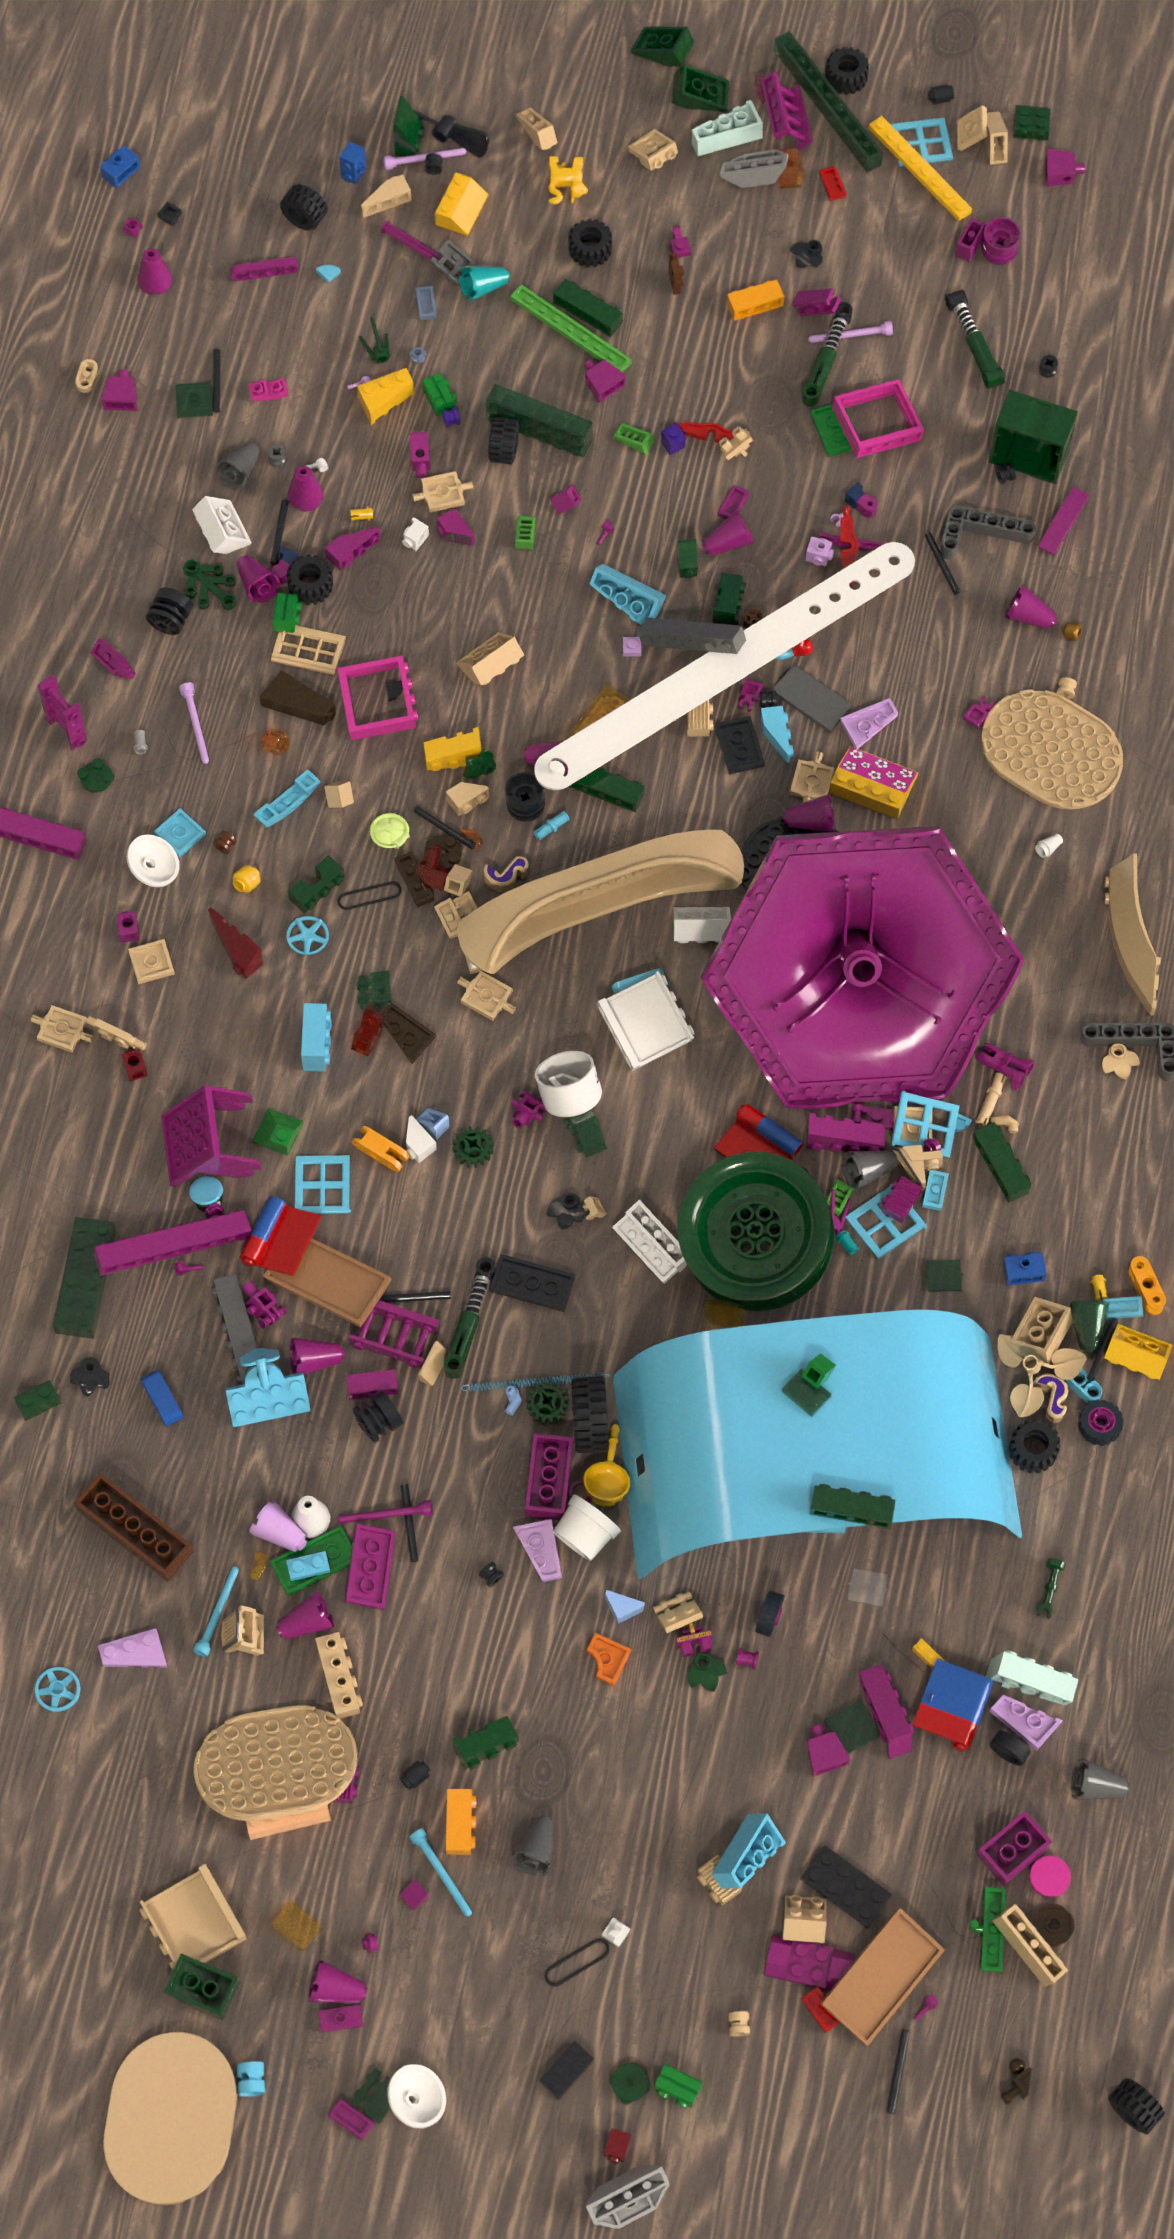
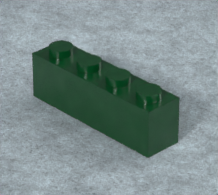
(588, 307)
(611, 788)
(1001, 1162)
(852, 1506)

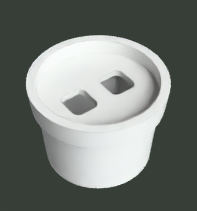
(585, 1528)

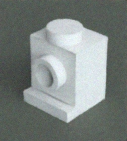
(415, 534)

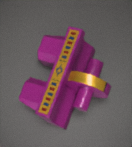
(685, 1642)

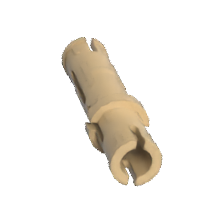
(993, 1094)

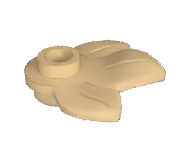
(1120, 1064)

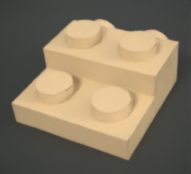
(653, 149)

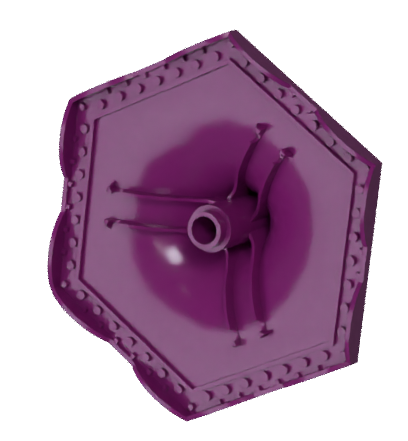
(862, 966)

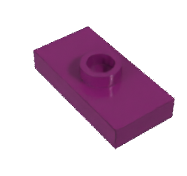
(340, 2018)

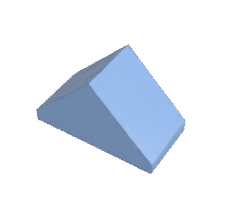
(434, 1122)
(622, 1606)

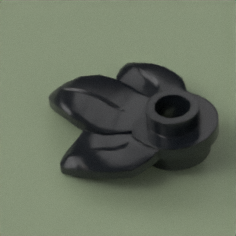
(806, 255)
(565, 1213)
(89, 1379)

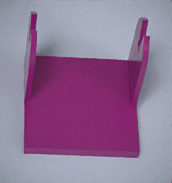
(193, 1136)

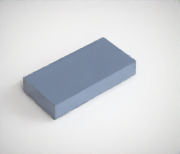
(426, 302)

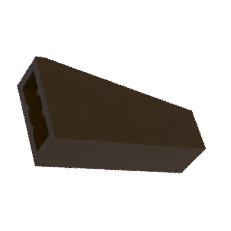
(296, 699)

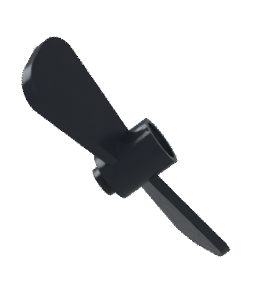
(471, 139)

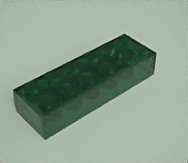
(541, 420)
(81, 1282)

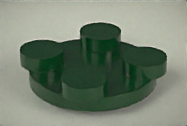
(96, 776)
(629, 2083)

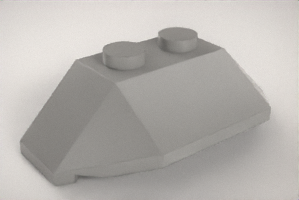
(755, 168)
(628, 2196)

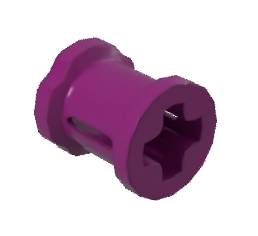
(747, 1658)

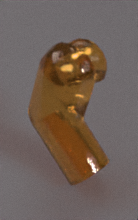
(473, 836)

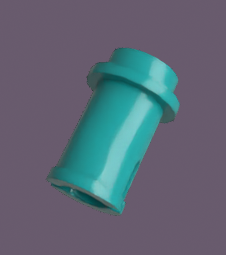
(846, 1241)

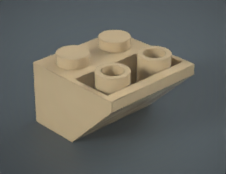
(804, 1919)

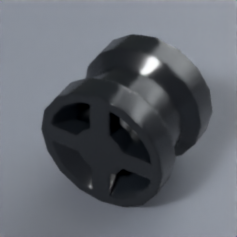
(433, 164)
(1045, 370)
(1005, 473)
(768, 699)
(491, 1574)

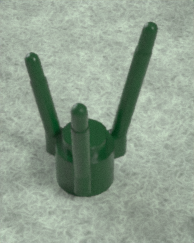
(380, 353)

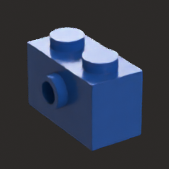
(352, 163)
(120, 166)
(1024, 1268)

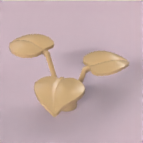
(1026, 1398)

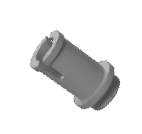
(140, 744)

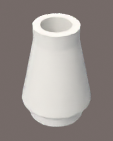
(1047, 846)

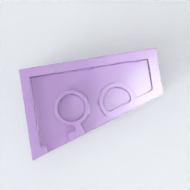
(868, 721)
(541, 1547)
(135, 1650)
(1027, 1723)

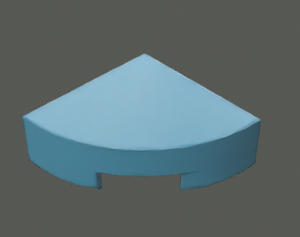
(328, 272)
(962, 1122)

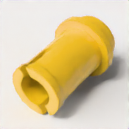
(360, 514)
(1099, 1286)

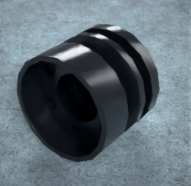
(169, 611)
(524, 797)
(377, 1416)

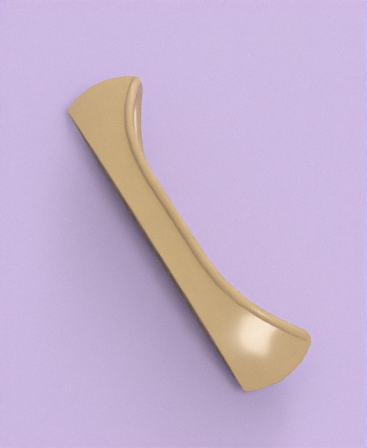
(598, 887)

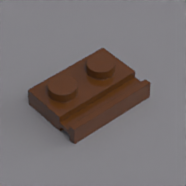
(675, 273)

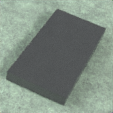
(812, 698)

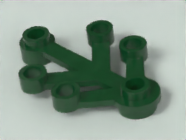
(208, 582)

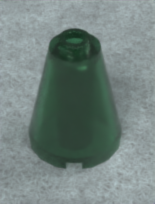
(1089, 1323)

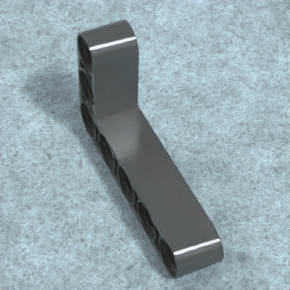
(982, 527)
(1137, 1039)

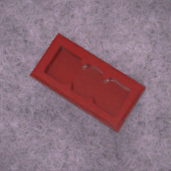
(832, 183)
(820, 2014)

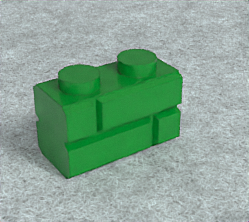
(438, 393)
(285, 613)
(677, 2086)

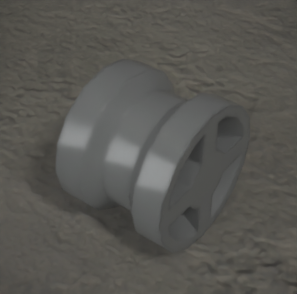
(276, 460)

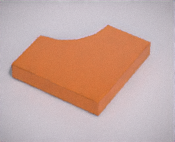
(609, 1658)

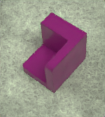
(565, 499)

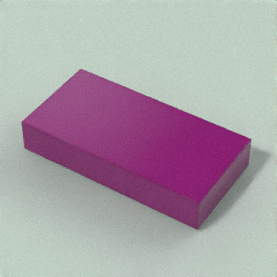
(734, 502)
(351, 2119)

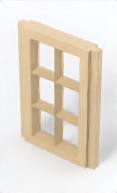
(305, 663)

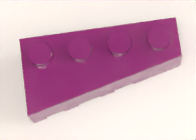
(887, 1711)

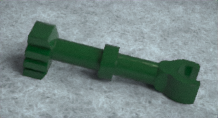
(1056, 1566)

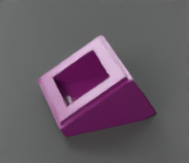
(414, 1895)

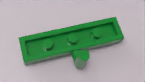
(991, 1936)

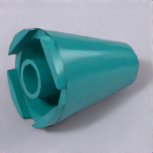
(481, 280)

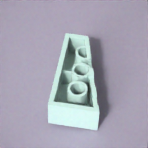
(728, 130)
(1032, 1677)

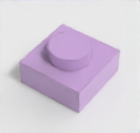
(631, 646)

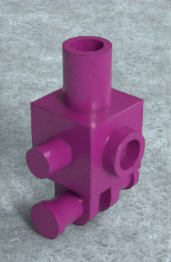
(527, 1109)
(262, 1305)

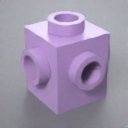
(819, 551)

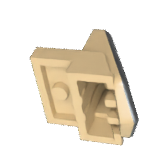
(915, 1161)
(243, 1631)

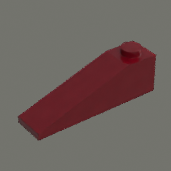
(240, 948)

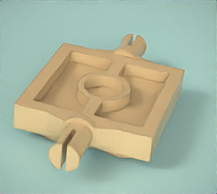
(442, 491)
(811, 779)
(486, 995)
(62, 1028)
(111, 1032)

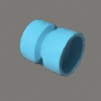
(251, 2079)

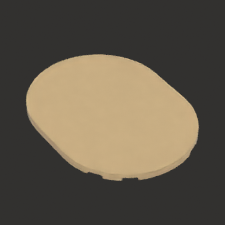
(1052, 749)
(275, 1763)
(170, 2118)

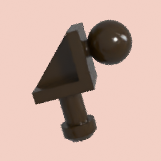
(1020, 2082)

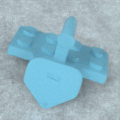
(266, 1394)

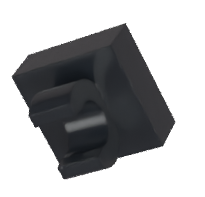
(169, 213)

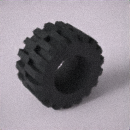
(847, 59)
(303, 207)
(587, 254)
(503, 441)
(310, 567)
(1038, 1431)
(1136, 2106)

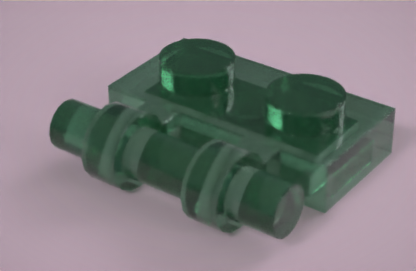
(380, 989)
(378, 2105)

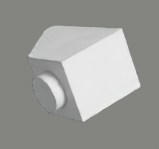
(418, 1141)

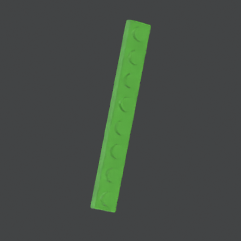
(569, 328)

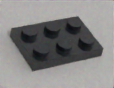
(739, 745)

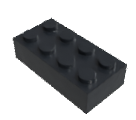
(566, 2070)

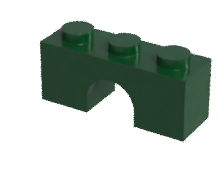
(306, 895)

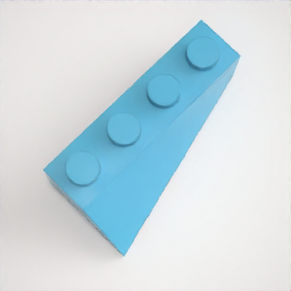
(627, 593)
(748, 1851)

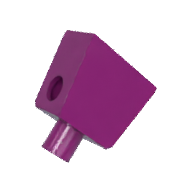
(1061, 167)
(603, 379)
(120, 393)
(420, 453)
(825, 1751)

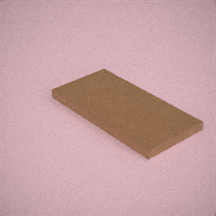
(334, 1283)
(882, 1976)

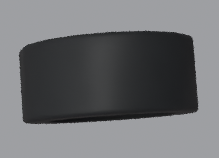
(1010, 1748)

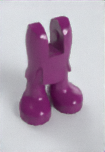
(1001, 1062)

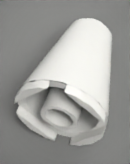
(311, 1517)

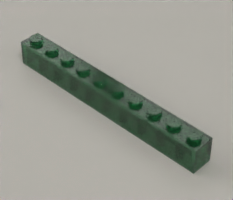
(828, 102)

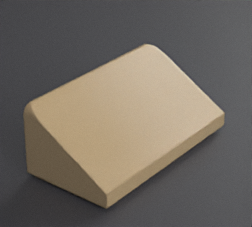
(433, 1364)

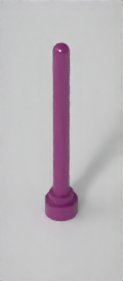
(424, 1508)

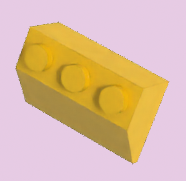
(460, 205)
(1138, 1352)

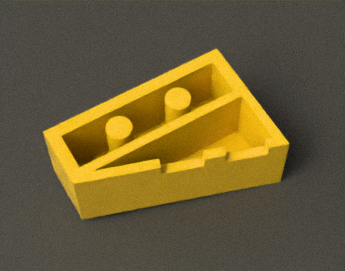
(384, 393)
(452, 752)

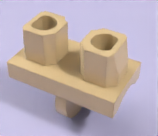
(737, 444)

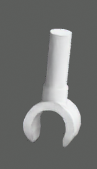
(320, 464)

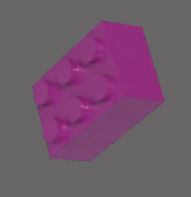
(1014, 1848)

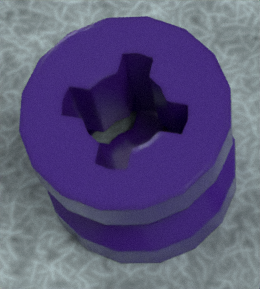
(451, 417)

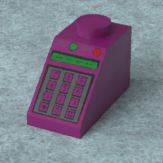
(454, 528)

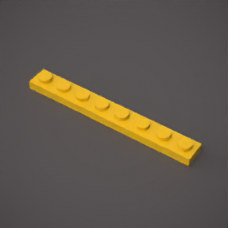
(920, 168)

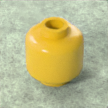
(246, 879)

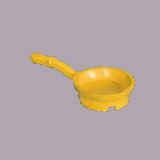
(606, 1480)

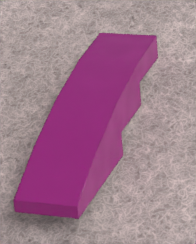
(1063, 520)

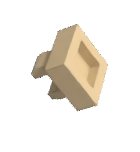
(595, 1207)

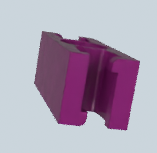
(816, 302)
(367, 1384)

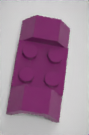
(806, 1963)

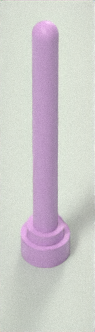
(390, 162)
(885, 328)
(187, 691)

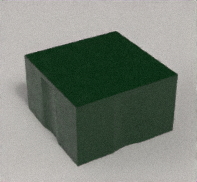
(1033, 436)

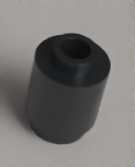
(941, 94)
(415, 1775)

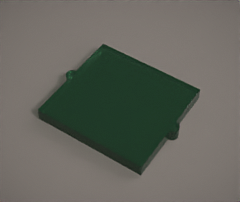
(943, 1275)

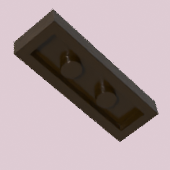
(409, 871)

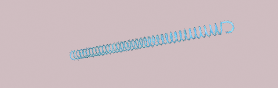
(528, 1382)

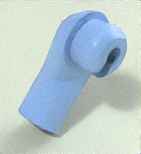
(514, 1399)

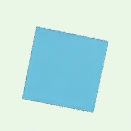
(180, 832)

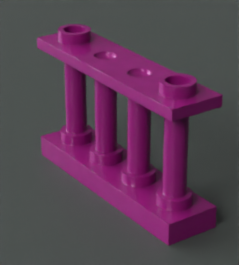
(777, 111)
(59, 711)
(408, 1320)

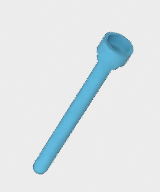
(203, 1646)
(419, 1838)

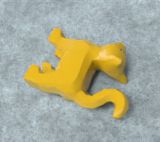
(566, 177)

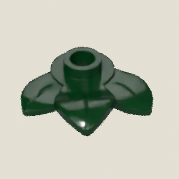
(480, 765)
(706, 1675)

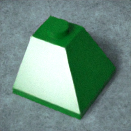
(278, 1132)

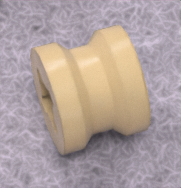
(1067, 687)

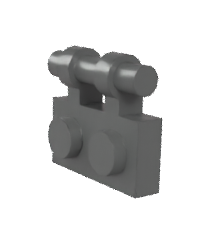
(454, 257)

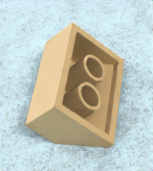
(491, 658)
(1042, 1329)

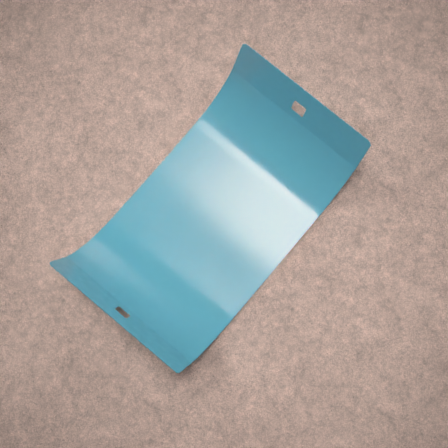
(743, 1459)

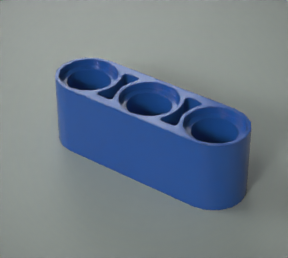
(162, 1398)

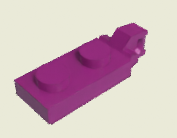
(112, 659)

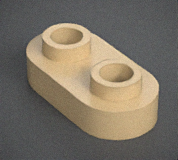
(86, 377)

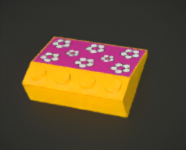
(873, 782)

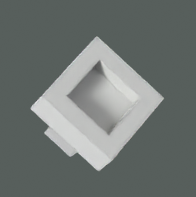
(615, 1932)

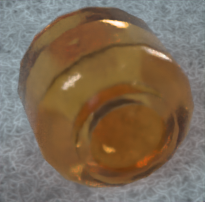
(275, 741)

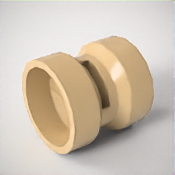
(739, 2023)

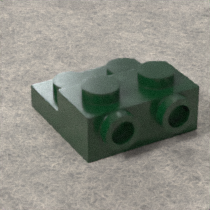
(1032, 123)

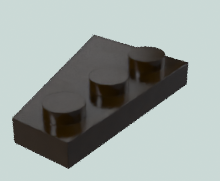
(407, 1032)

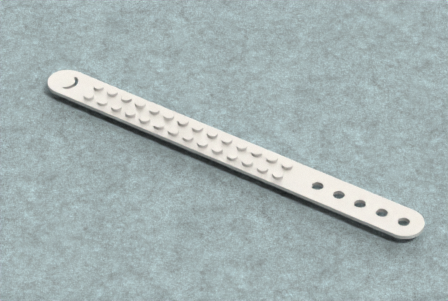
(718, 671)

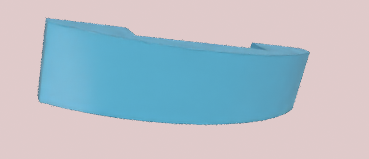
(289, 800)

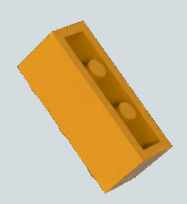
(755, 300)
(460, 1822)

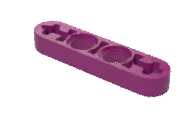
(264, 269)

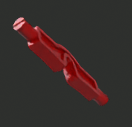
(701, 431)
(847, 537)

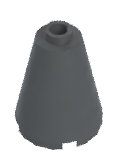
(238, 465)
(867, 1166)
(1097, 1782)
(535, 1848)

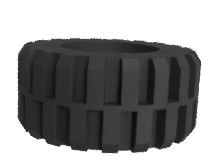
(589, 1414)

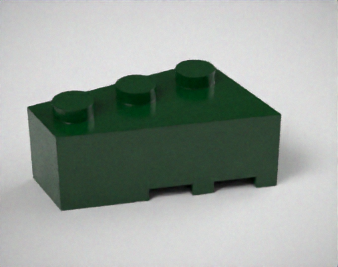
(728, 599)
(485, 1743)

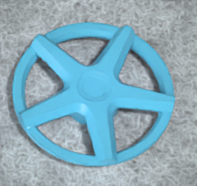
(307, 935)
(57, 1689)

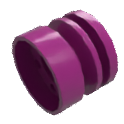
(1001, 240)

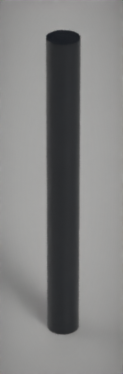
(216, 380)
(279, 532)
(942, 563)
(442, 826)
(416, 1297)
(1102, 1349)
(409, 1524)
(898, 2071)

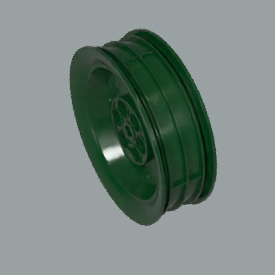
(715, 1209)

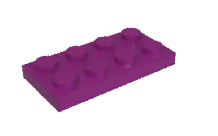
(369, 1566)

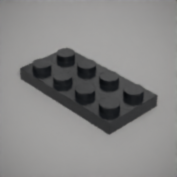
(532, 1283)
(846, 1886)

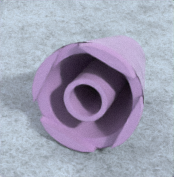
(278, 1528)

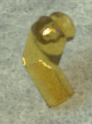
(260, 1566)

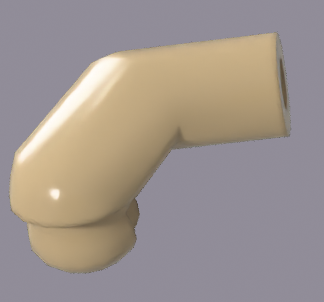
(1006, 1120)

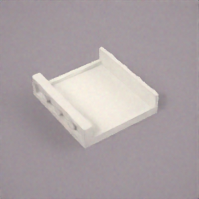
(646, 1021)

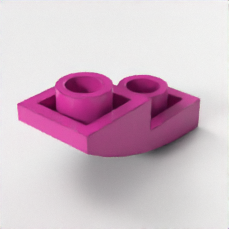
(266, 390)

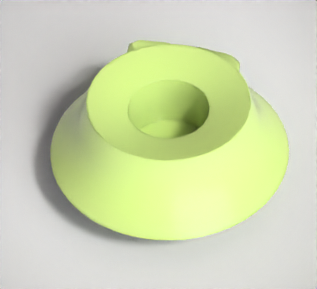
(389, 830)

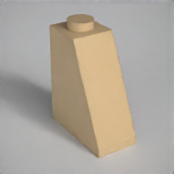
(996, 139)

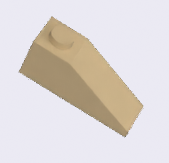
(538, 128)
(390, 194)

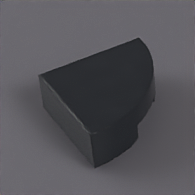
(394, 689)

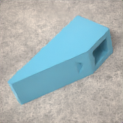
(774, 728)

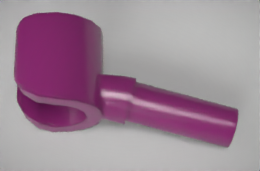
(608, 528)
(181, 1269)
(931, 2003)

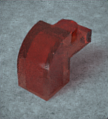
(431, 872)
(368, 1033)

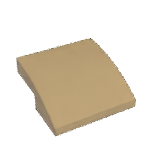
(454, 910)

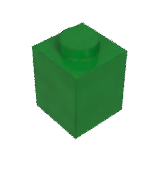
(818, 1370)

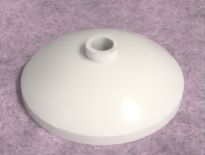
(156, 854)
(425, 2092)

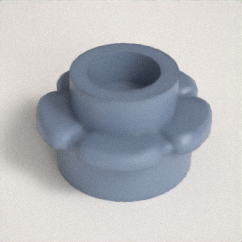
(417, 359)

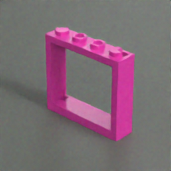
(885, 442)
(384, 726)

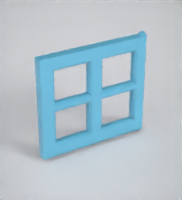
(921, 141)
(925, 1123)
(322, 1184)
(885, 1221)

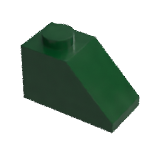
(687, 558)

